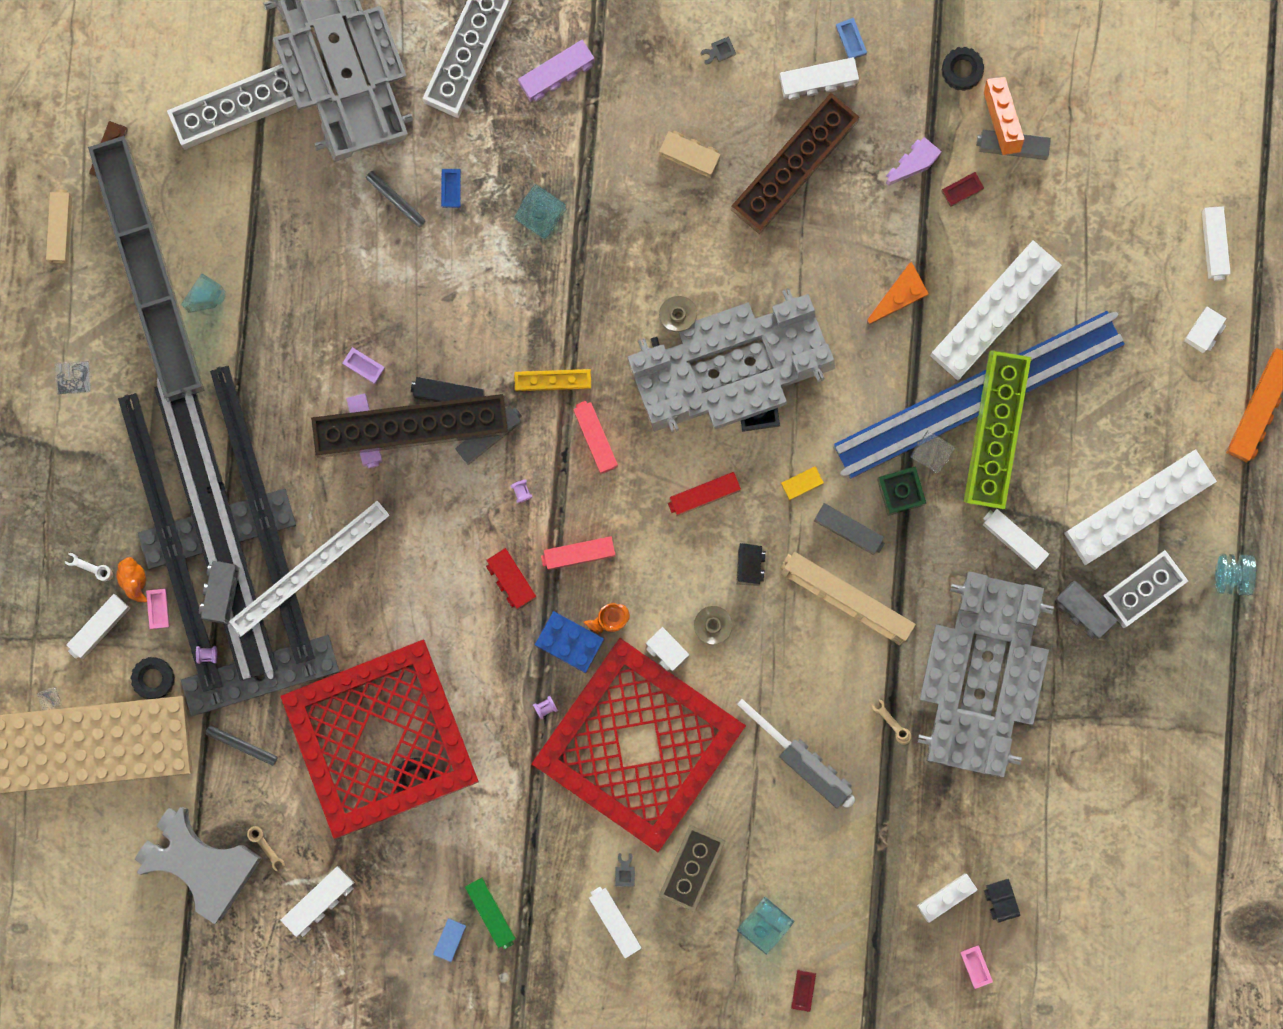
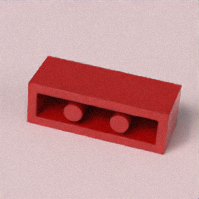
(510, 579)

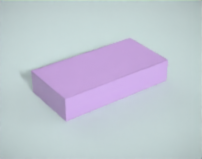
(363, 365)

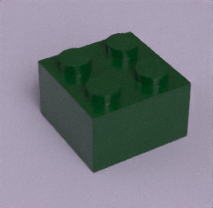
(901, 491)

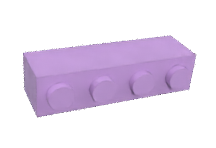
(556, 70)

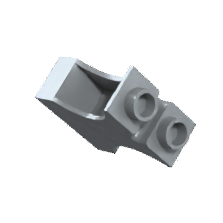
(210, 873)

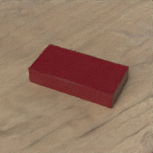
(962, 189)
(803, 990)

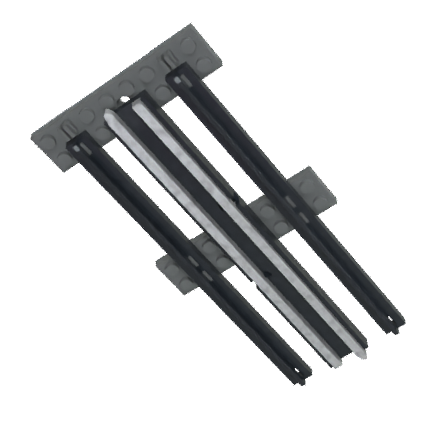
(217, 533)

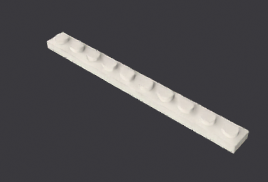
(308, 568)

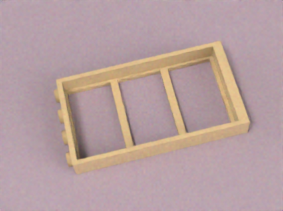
(847, 598)

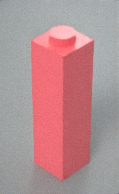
(595, 437)
(578, 553)

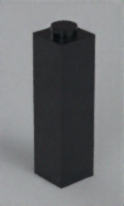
(442, 391)

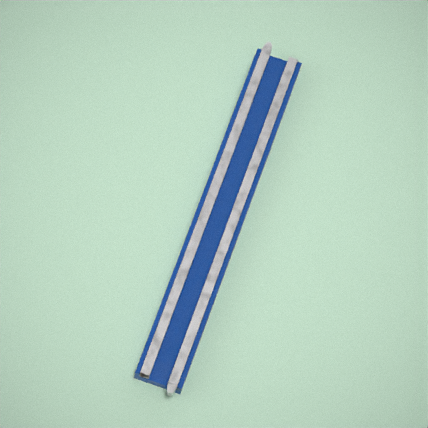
(962, 401)

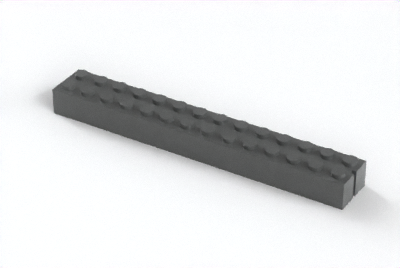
(146, 269)

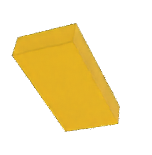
(802, 483)

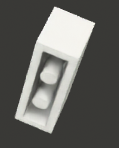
(947, 897)

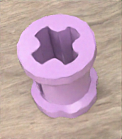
(521, 491)
(206, 654)
(545, 707)

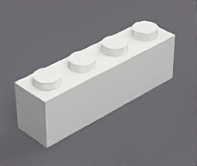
(819, 78)
(317, 901)

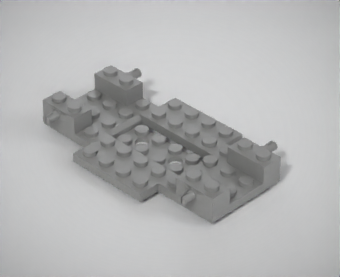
(360, 113)
(789, 353)
(996, 614)

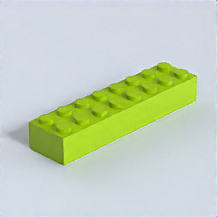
(997, 429)

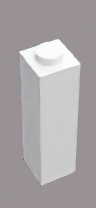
(1216, 243)
(1015, 538)
(97, 627)
(614, 922)

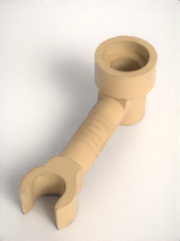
(893, 723)
(264, 845)

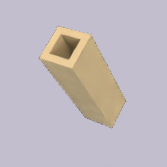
(59, 227)

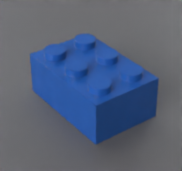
(569, 642)

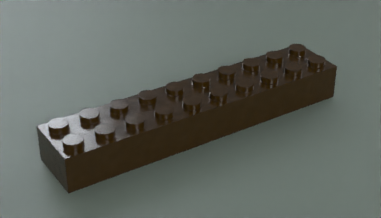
(409, 426)

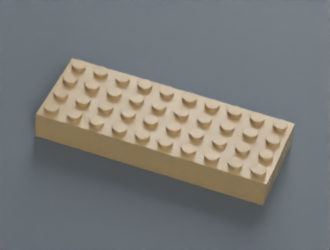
(94, 744)

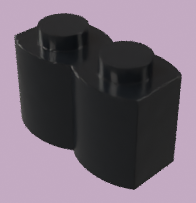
(1002, 900)

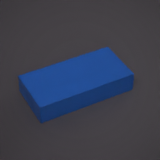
(451, 188)

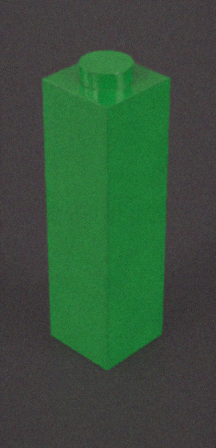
(490, 913)

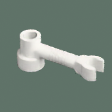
(98, 571)

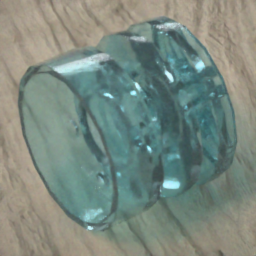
(1238, 574)

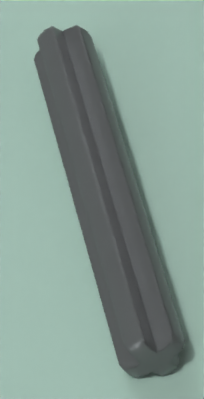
(396, 199)
(241, 745)

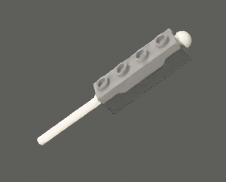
(807, 765)

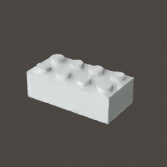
(1144, 589)

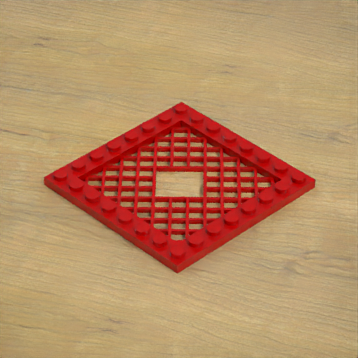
(549, 762)
(394, 804)

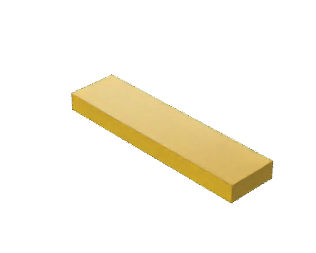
(552, 380)

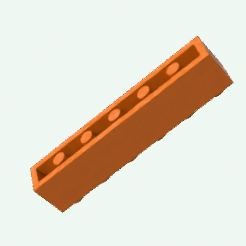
(1259, 410)

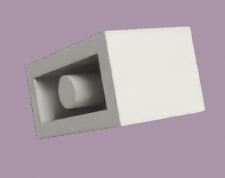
(1205, 330)
(666, 649)

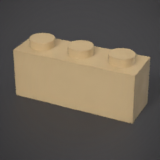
(689, 153)

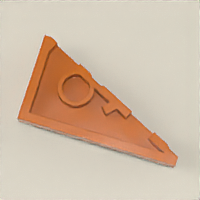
(904, 292)

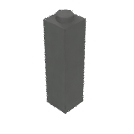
(1033, 146)
(473, 448)
(849, 529)

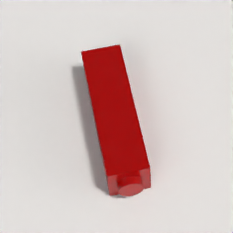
(704, 494)

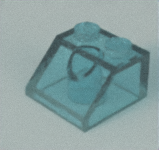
(540, 211)
(203, 295)
(765, 925)

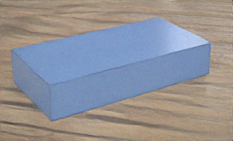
(851, 38)
(449, 940)

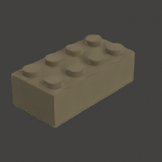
(692, 868)

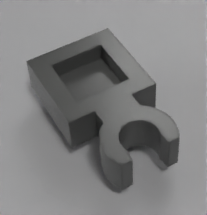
(720, 49)
(625, 875)

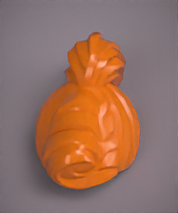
(131, 579)
(610, 618)

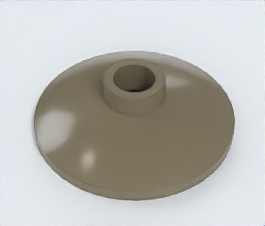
(675, 306)
(717, 615)

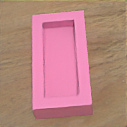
(157, 609)
(976, 967)

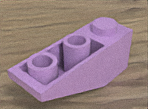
(919, 160)

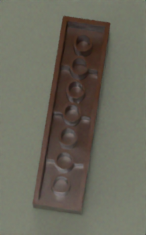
(795, 163)

